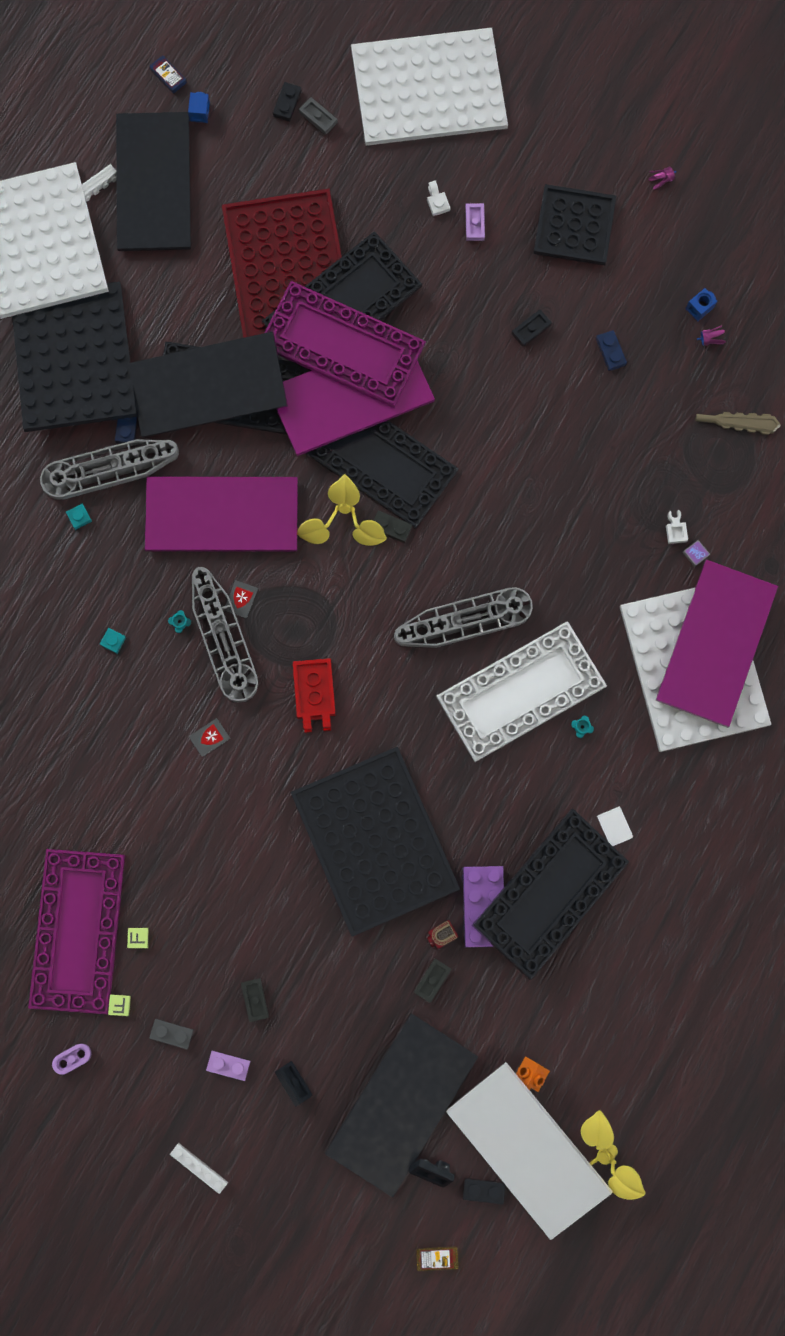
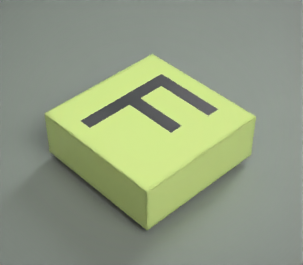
(138, 937)
(119, 1005)

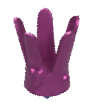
(667, 175)
(706, 336)

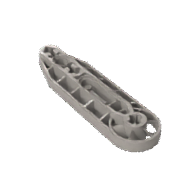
(119, 466)
(453, 622)
(218, 626)

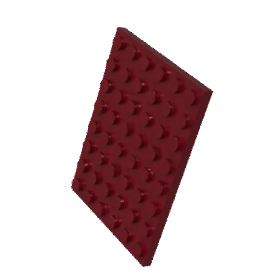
(276, 244)

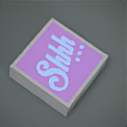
(696, 553)

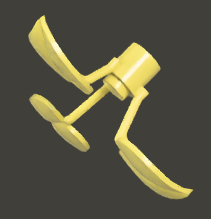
(346, 496)
(625, 1180)

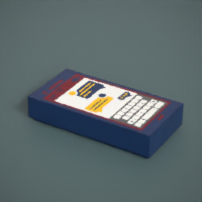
(168, 74)

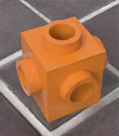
(532, 1074)

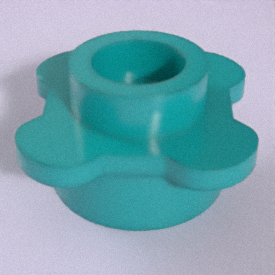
(180, 615)
(587, 726)

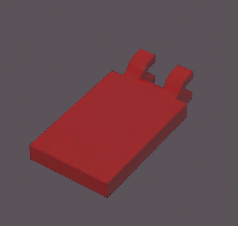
(314, 692)

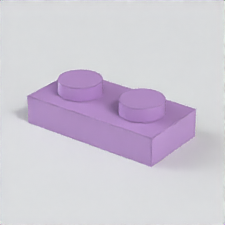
(475, 222)
(228, 1065)

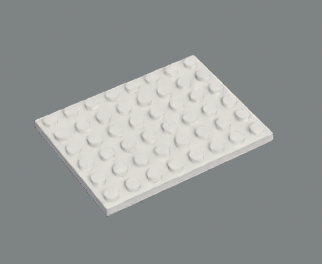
(429, 86)
(46, 242)
(652, 635)

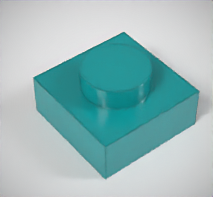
(78, 516)
(112, 640)

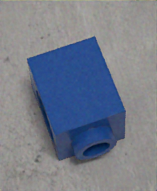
(199, 107)
(696, 309)

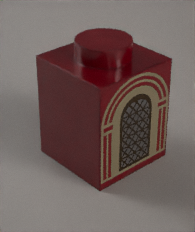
(442, 935)

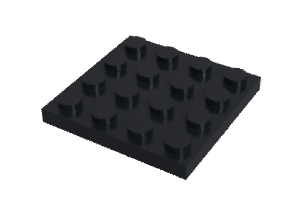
(575, 224)

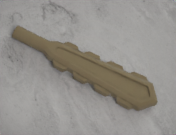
(752, 422)

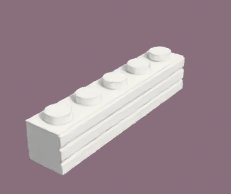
(99, 181)
(199, 1168)

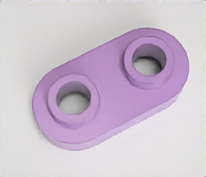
(72, 1058)

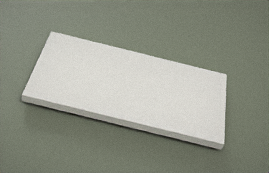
(521, 691)
(529, 1151)

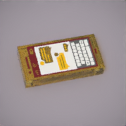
(437, 1258)

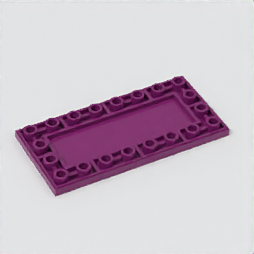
(344, 344)
(328, 411)
(221, 514)
(717, 643)
(77, 931)

